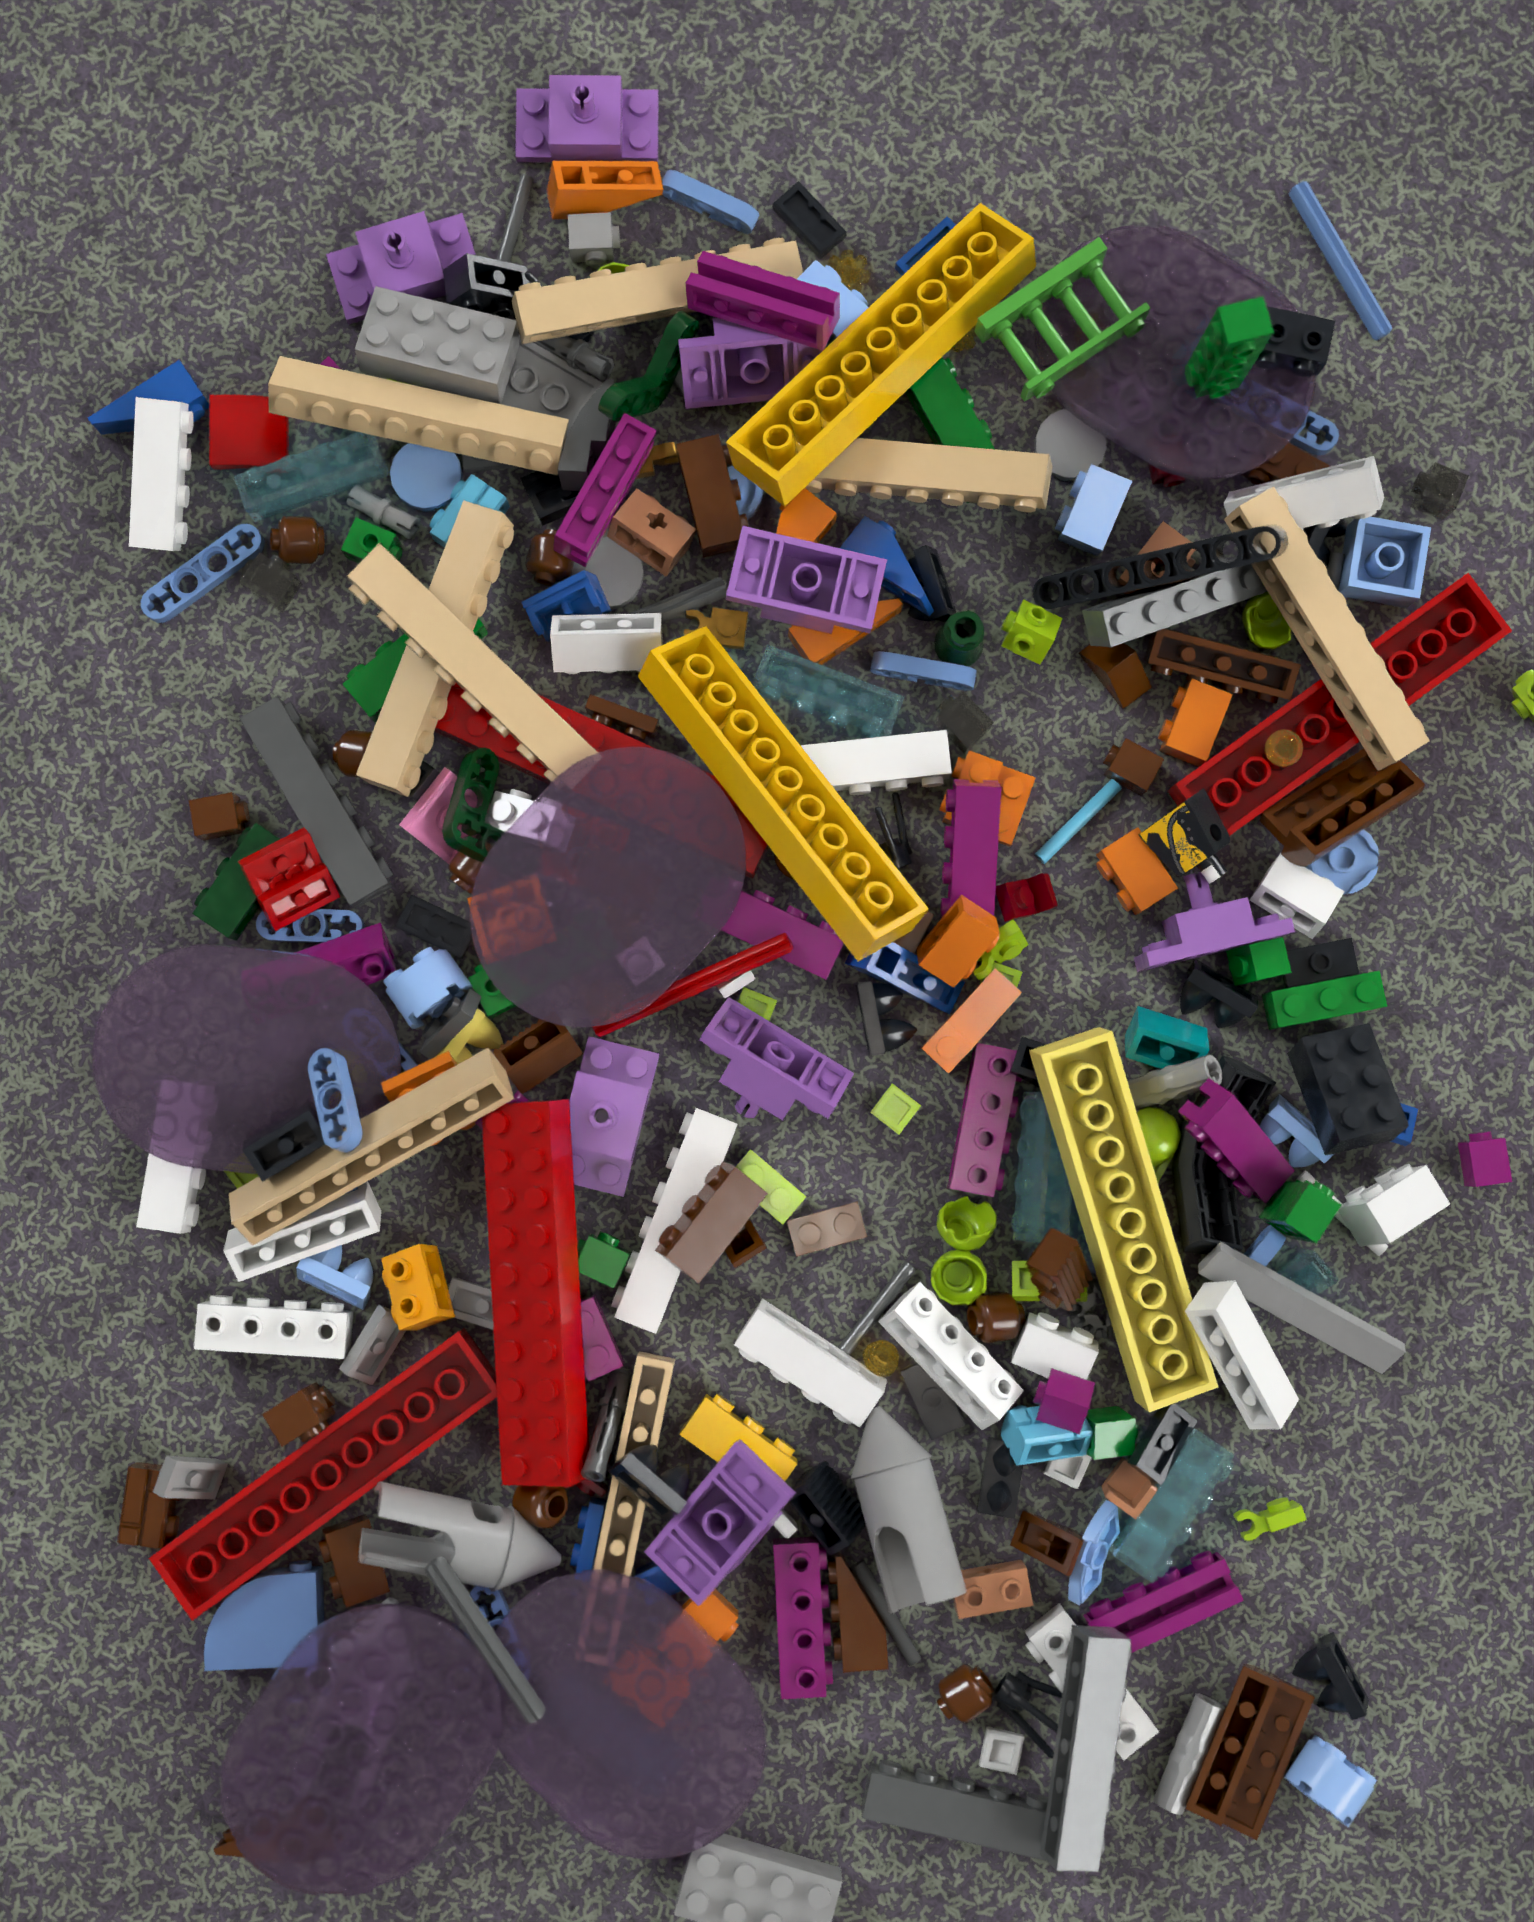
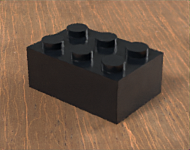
(1347, 1089)

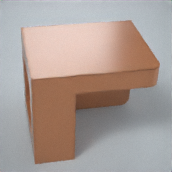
(1128, 1488)

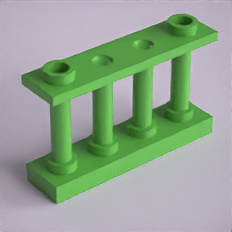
(1058, 284)

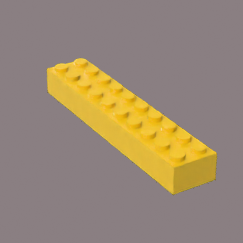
(882, 354)
(782, 792)

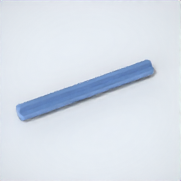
(1340, 260)

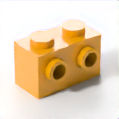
(417, 1287)

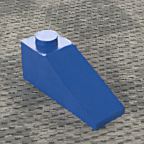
(169, 384)
(898, 578)
(901, 970)

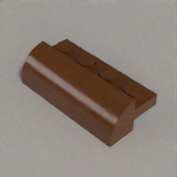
(1338, 806)
(1250, 1751)

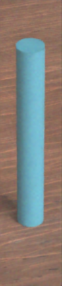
(1083, 816)

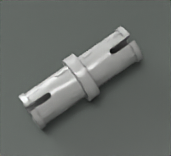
(383, 511)

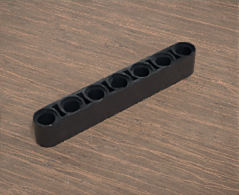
(1175, 567)

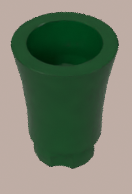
(959, 650)

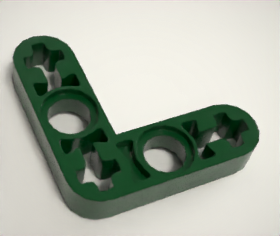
(648, 392)
(472, 818)

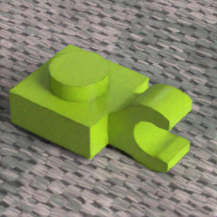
(1009, 946)
(1278, 1515)

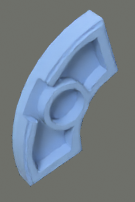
(1097, 1541)

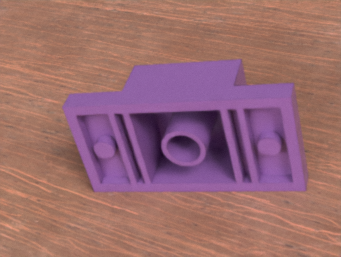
(586, 121)
(400, 257)
(738, 365)
(805, 581)
(1209, 928)
(772, 1065)
(609, 1113)
(720, 1522)

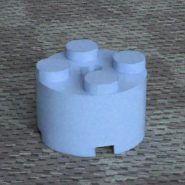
(426, 986)
(1330, 1780)

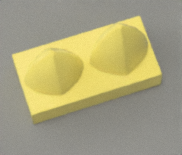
(478, 1032)

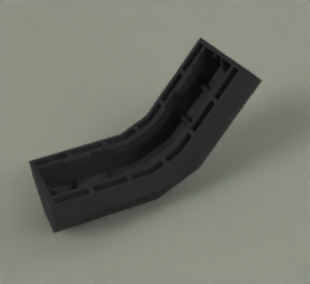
(1201, 1189)

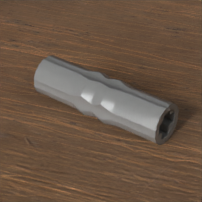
(1173, 1081)
(1188, 1754)

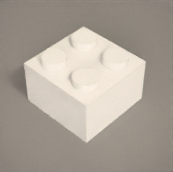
(1392, 1205)

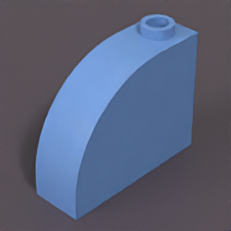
(265, 1618)

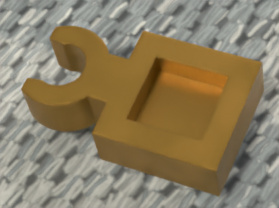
(725, 624)

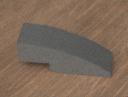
(585, 442)

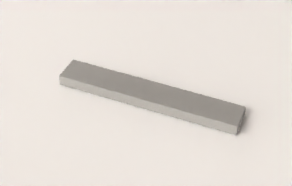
(1303, 1308)

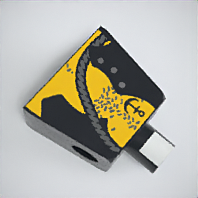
(1190, 837)

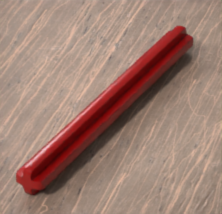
(708, 978)

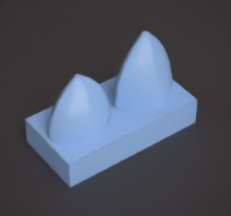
(1286, 1121)
(350, 1286)

